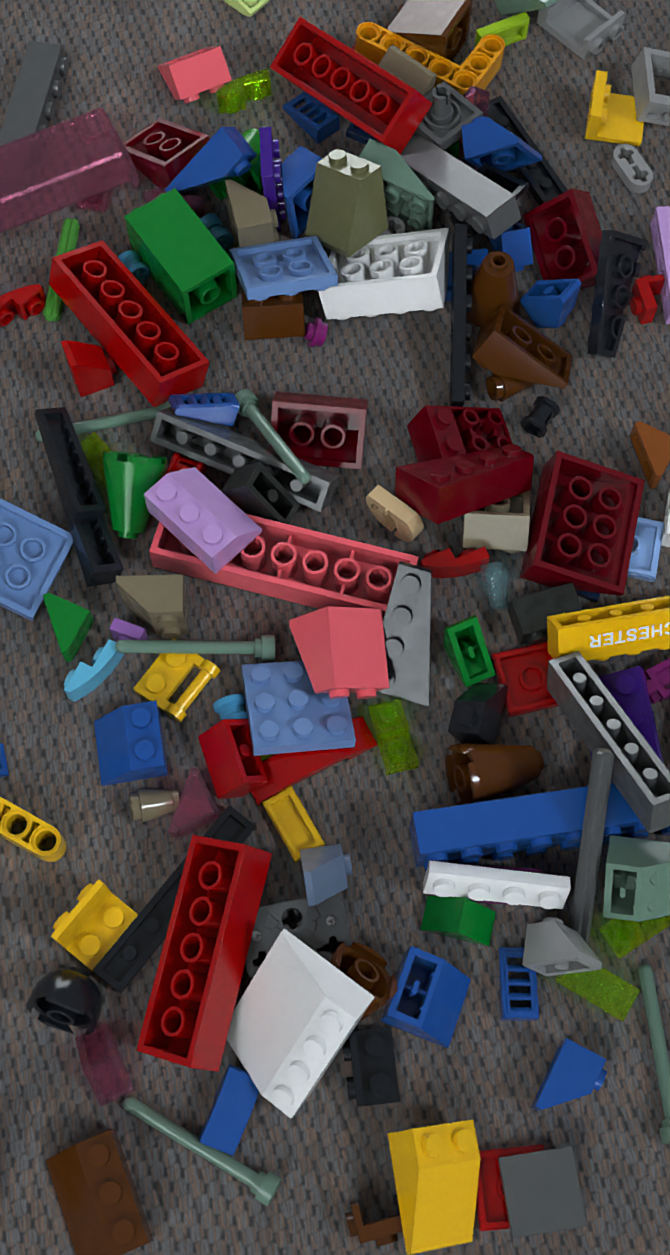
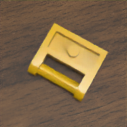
(167, 675)

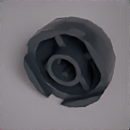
(67, 999)

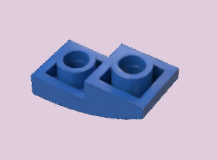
(230, 1111)

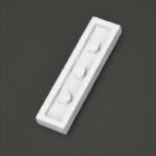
(496, 885)

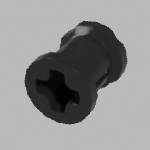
(540, 416)

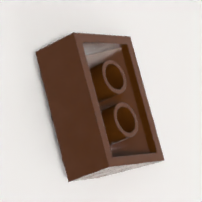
(99, 1197)

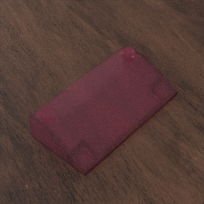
(61, 168)

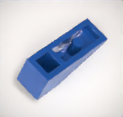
(220, 158)

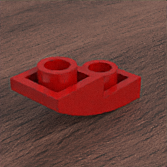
(22, 301)
(447, 566)

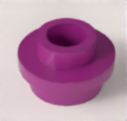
(316, 332)

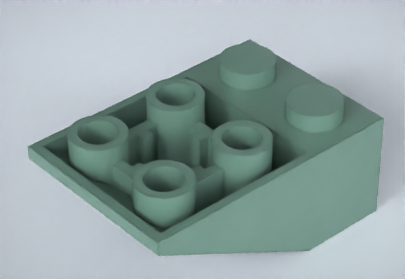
(403, 190)
(637, 879)

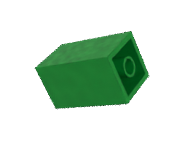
(182, 255)

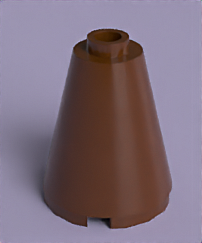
(492, 285)
(490, 770)
(368, 971)

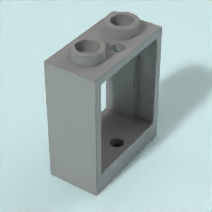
(648, 103)

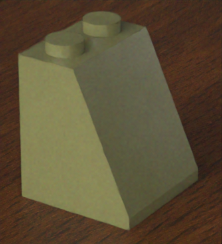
(346, 203)

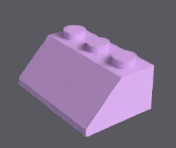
(201, 517)

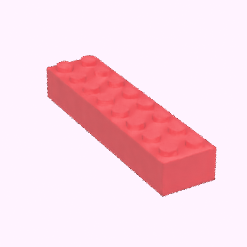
(294, 566)

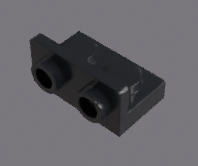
(372, 1067)

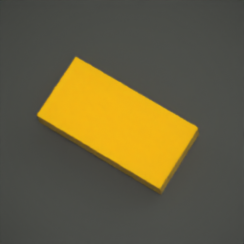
(292, 822)

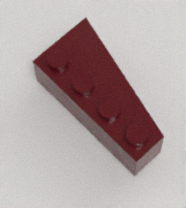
(464, 482)

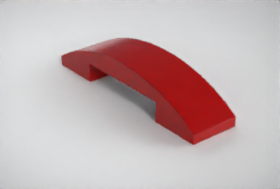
(290, 768)

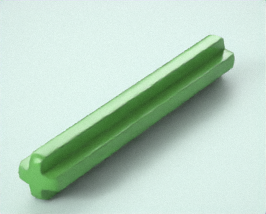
(67, 243)

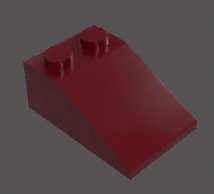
(164, 150)

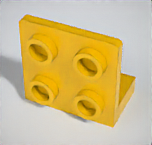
(612, 115)
(93, 924)

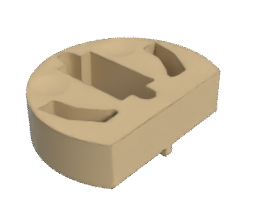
(394, 514)

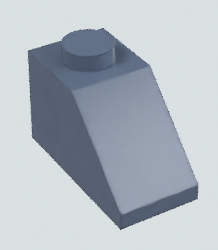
(324, 872)

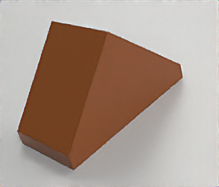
(651, 450)

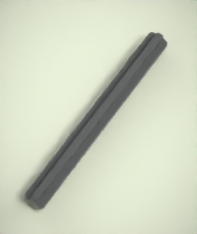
(591, 841)

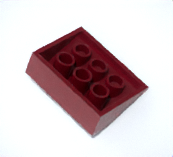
(582, 526)

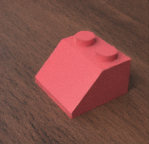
(196, 73)

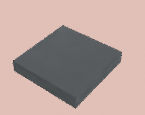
(542, 1192)

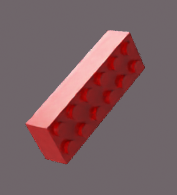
(351, 85)
(128, 322)
(204, 953)

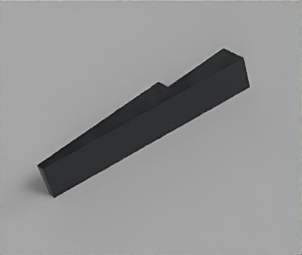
(79, 497)

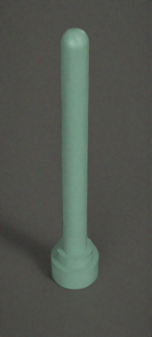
(250, 408)
(114, 420)
(261, 647)
(658, 1044)
(261, 1184)

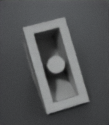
(557, 949)

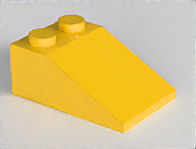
(436, 1184)

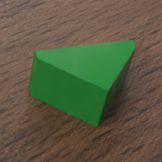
(69, 623)
(468, 651)
(458, 919)

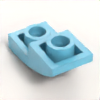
(87, 678)

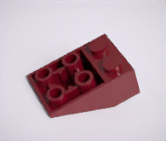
(456, 431)

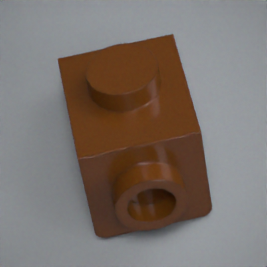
(382, 1231)

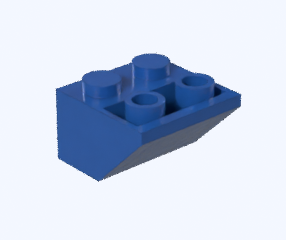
(427, 997)

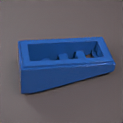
(316, 131)
(207, 407)
(516, 1013)

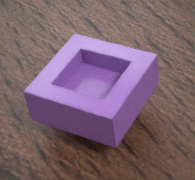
(127, 631)

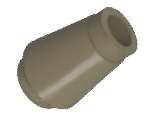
(152, 803)

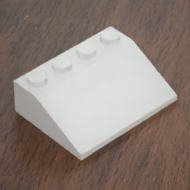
(390, 276)
(294, 1021)

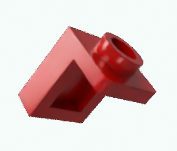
(643, 300)

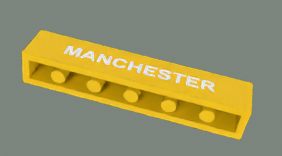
(611, 630)

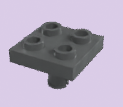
(446, 116)

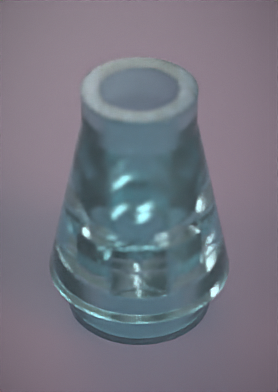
(495, 585)

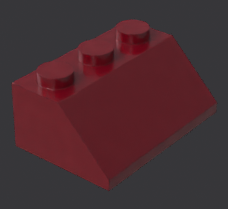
(566, 237)
(321, 428)

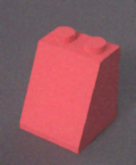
(343, 650)

